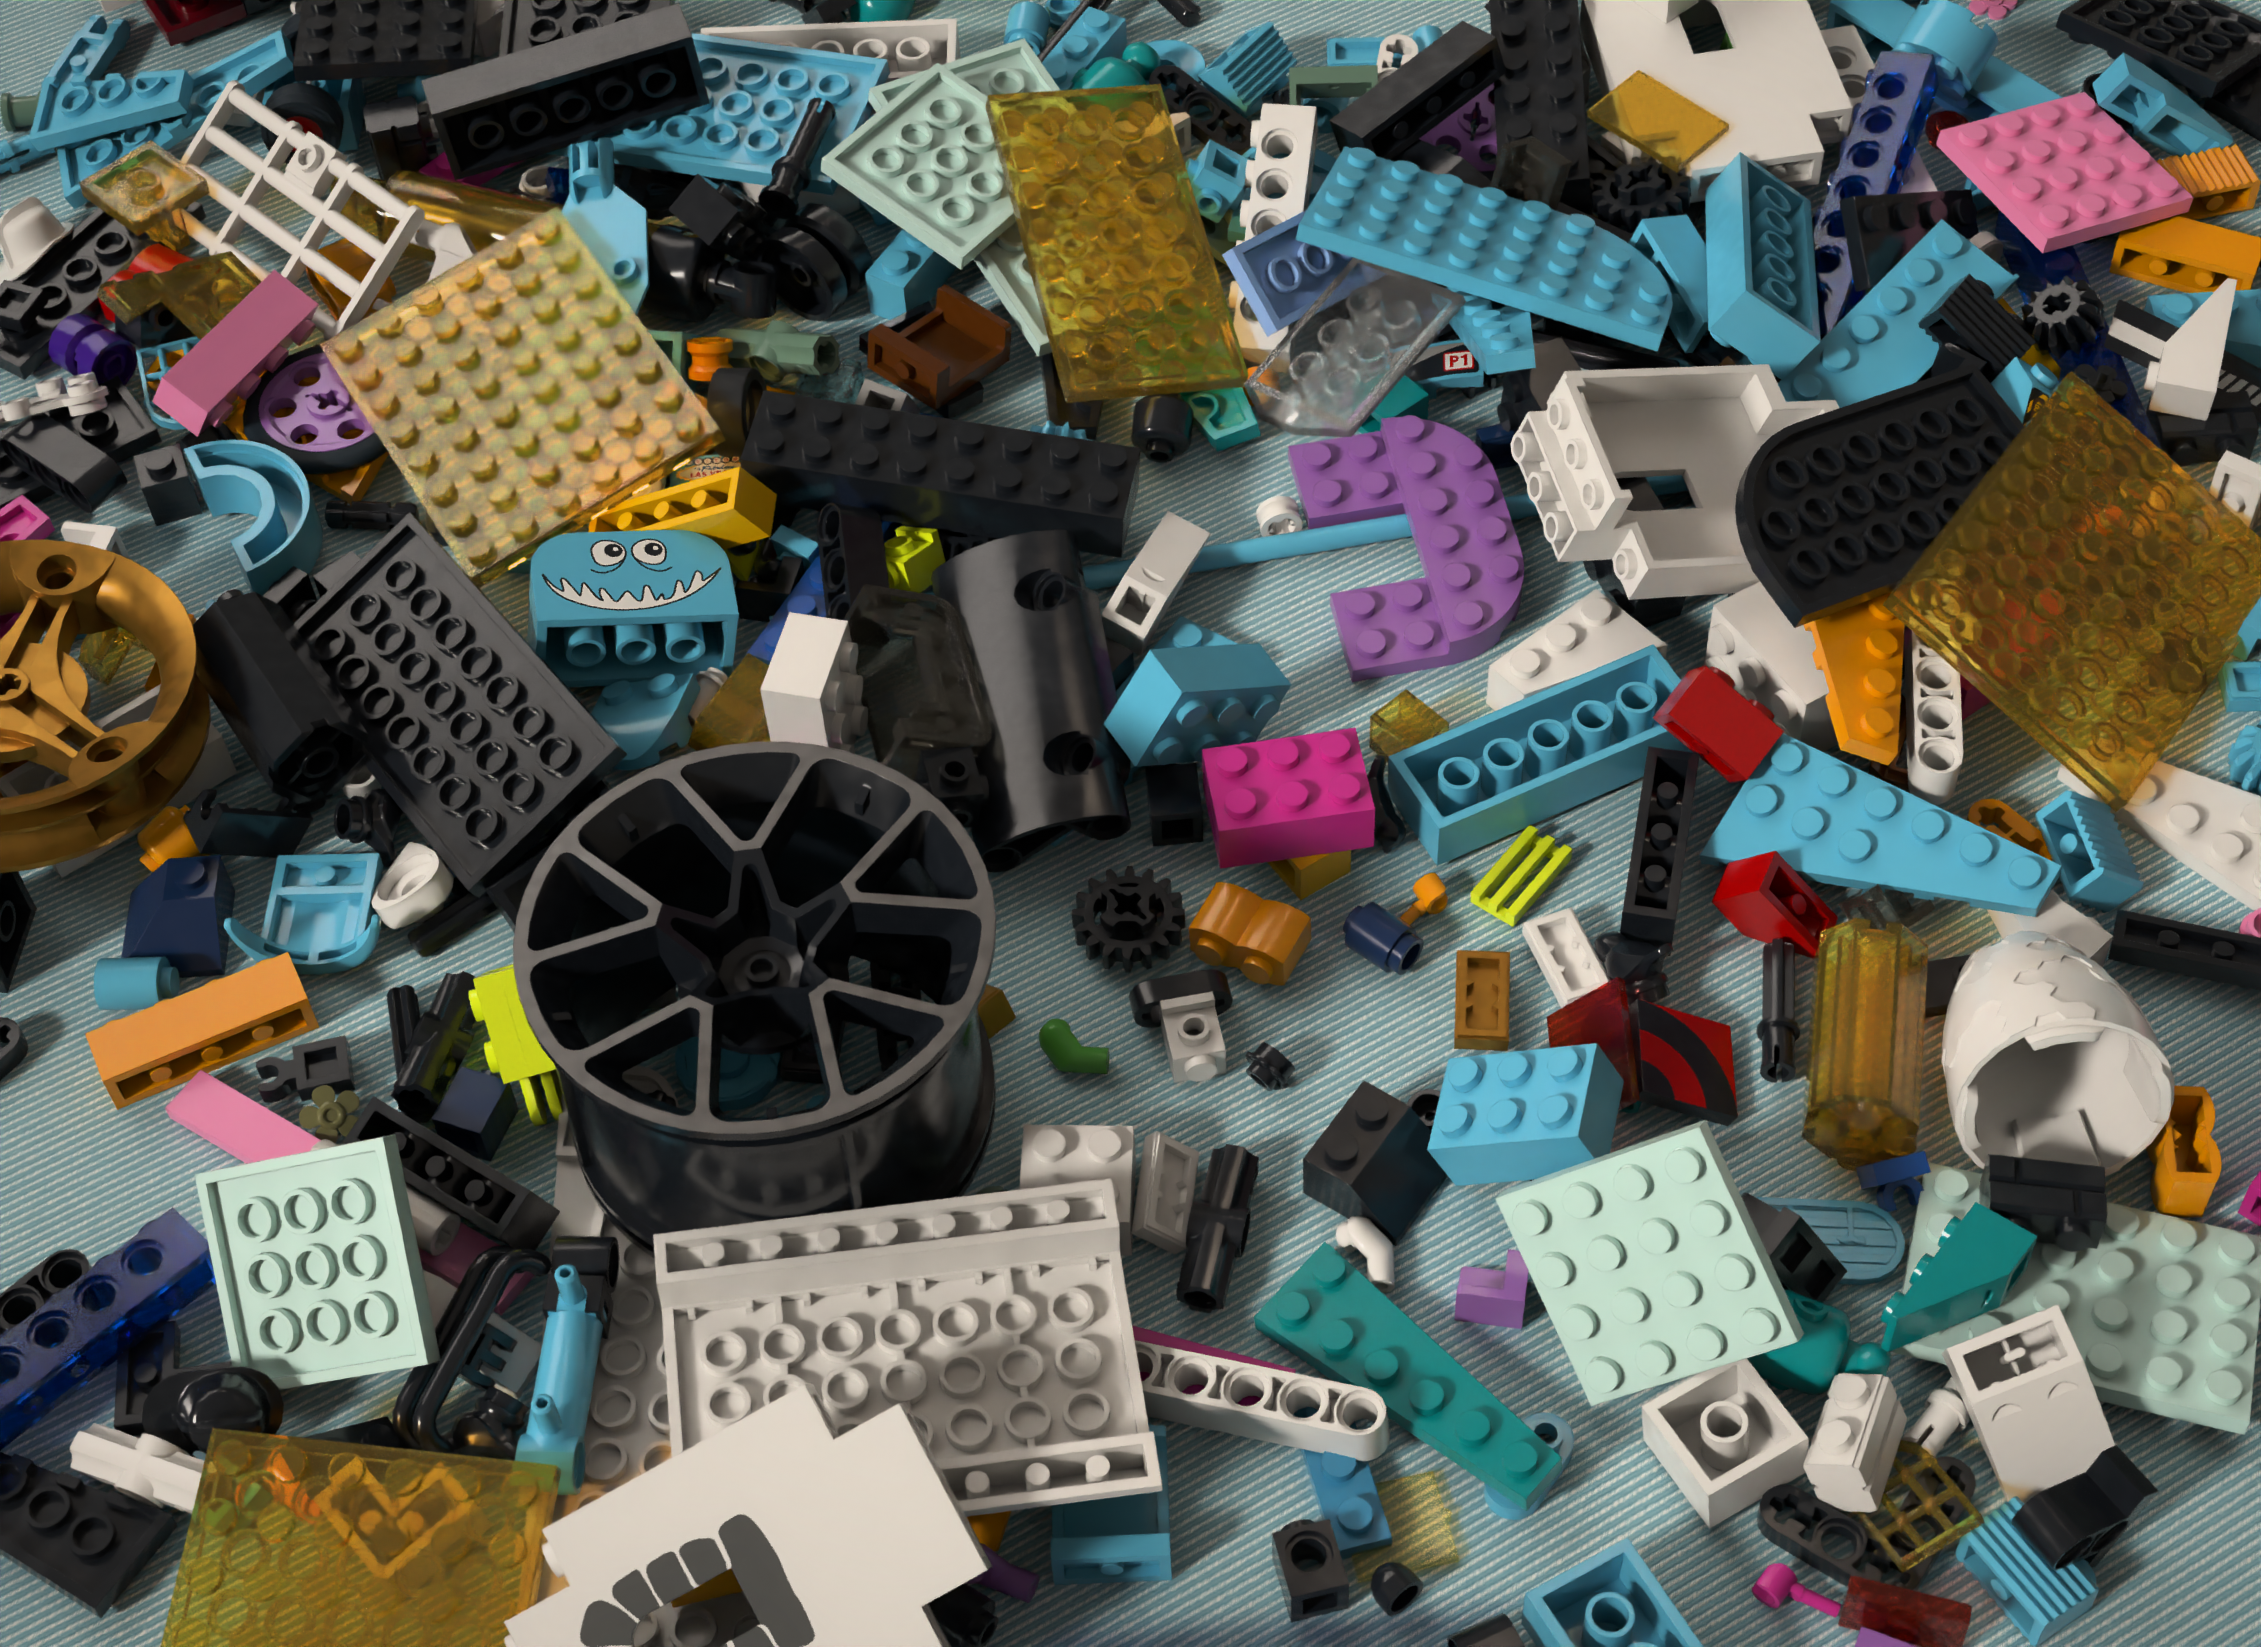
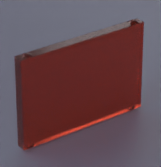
(1604, 1020)

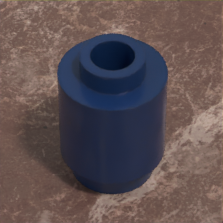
(1382, 938)

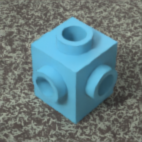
(1217, 180)

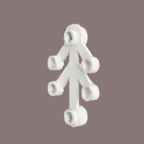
(82, 398)

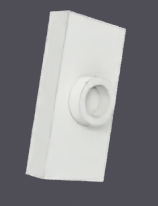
(1565, 955)
(1165, 1192)

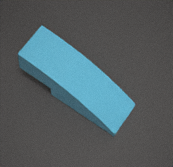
(2157, 109)

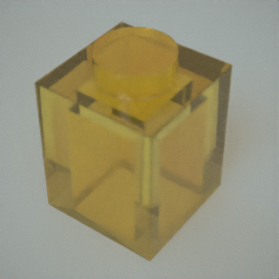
(1403, 724)

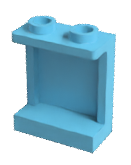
(1115, 1535)

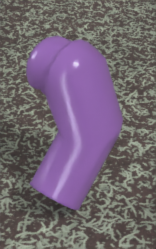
(1007, 1578)

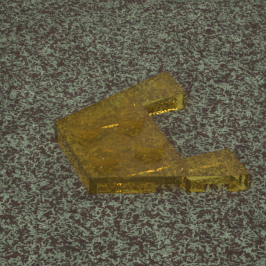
(195, 292)

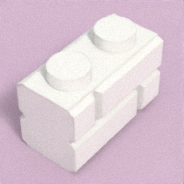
(1855, 1442)

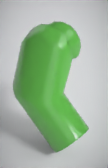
(1067, 1053)

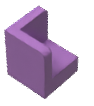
(1493, 1295)

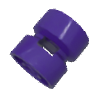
(87, 346)

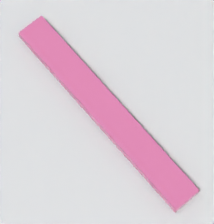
(259, 1134)

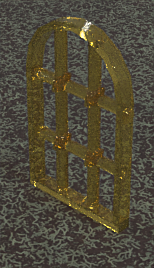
(1929, 1506)

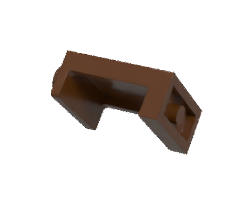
(941, 350)

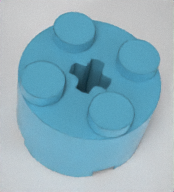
(1955, 42)

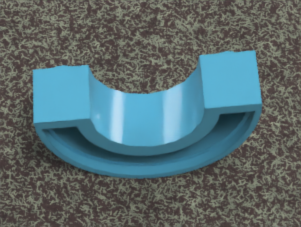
(268, 485)

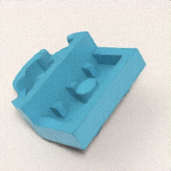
(647, 716)

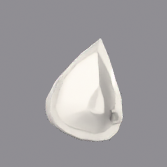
(412, 887)

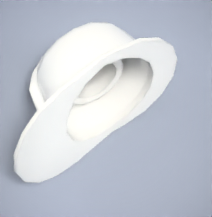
(27, 235)

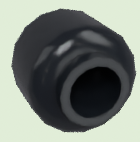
(1162, 426)

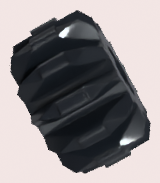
(2064, 317)

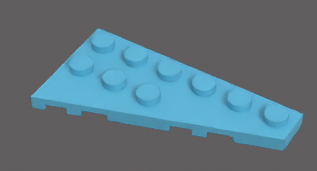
(1864, 832)

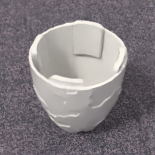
(2051, 1058)

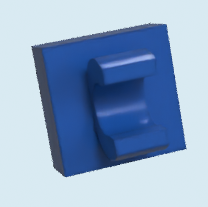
(1893, 1174)

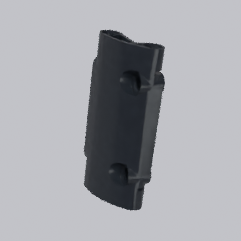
(1045, 693)

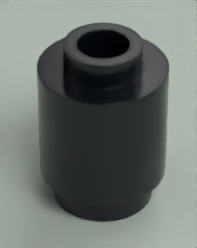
(965, 1616)

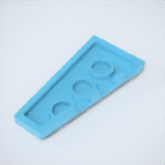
(94, 108)

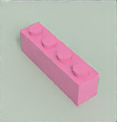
(236, 353)

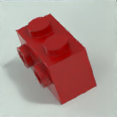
(1719, 723)

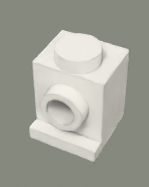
(1193, 1037)

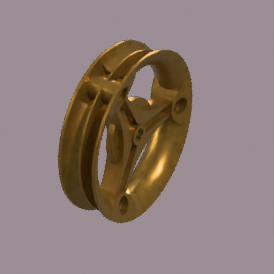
(45, 700)

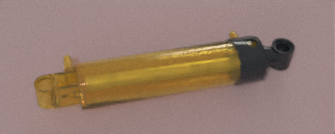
(683, 270)

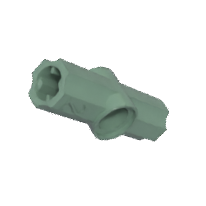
(782, 350)

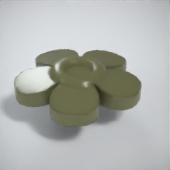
(330, 1113)

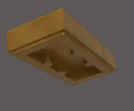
(1482, 1000)

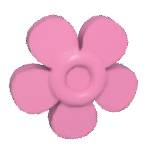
(1996, 8)

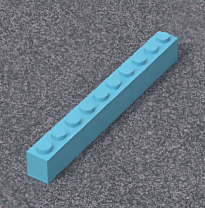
(910, 270)

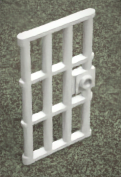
(304, 182)

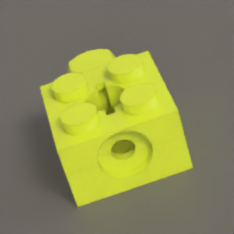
(513, 1044)

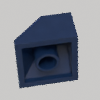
(182, 916)

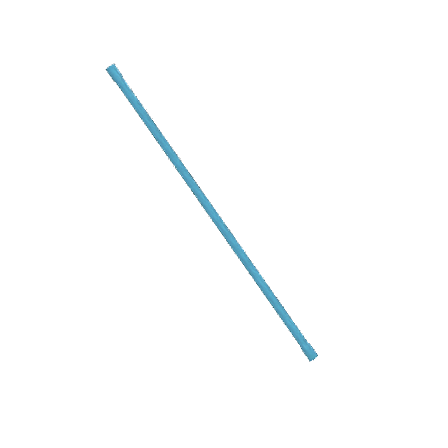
(1323, 539)

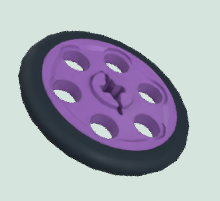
(328, 451)

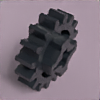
(1640, 193)
(1128, 919)

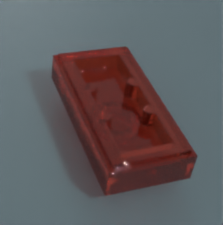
(1904, 1614)

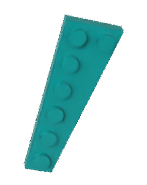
(1364, 1340)

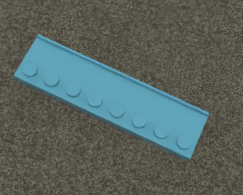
(1880, 338)

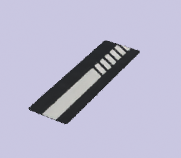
(2142, 338)

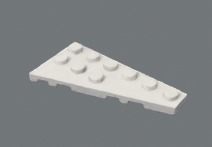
(2198, 823)

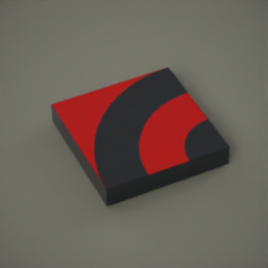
(1683, 1062)

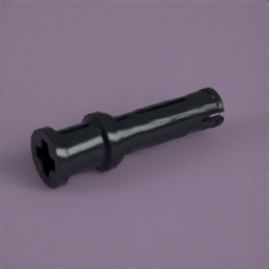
(792, 171)

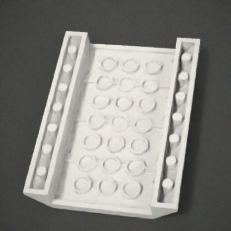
(975, 1310)

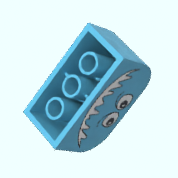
(631, 606)

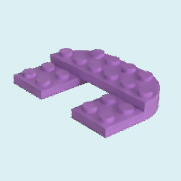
(1458, 530)

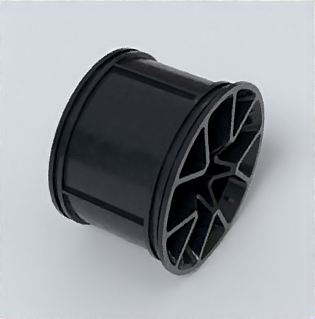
(750, 892)

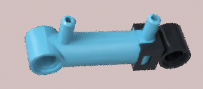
(576, 1317)

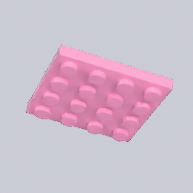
(2064, 172)

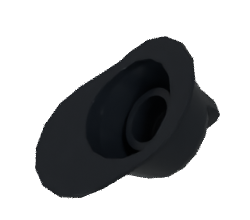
(193, 1402)

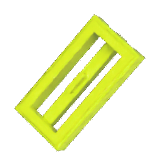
(1541, 847)

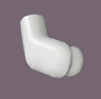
(1374, 1245)

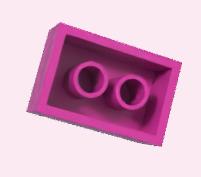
(1288, 798)

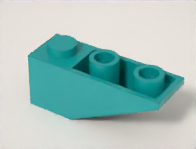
(1967, 1277)

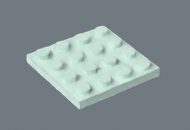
(930, 166)
(319, 1264)
(1649, 1264)

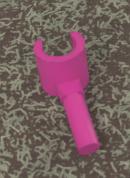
(1780, 1581)

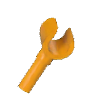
(1431, 898)

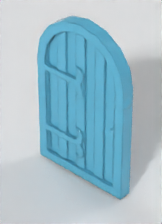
(1855, 1232)

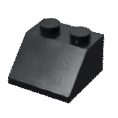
(1374, 1163)

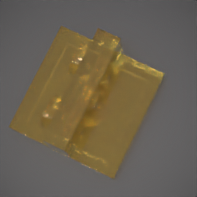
(147, 193)

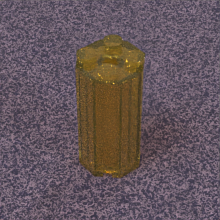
(1866, 1043)

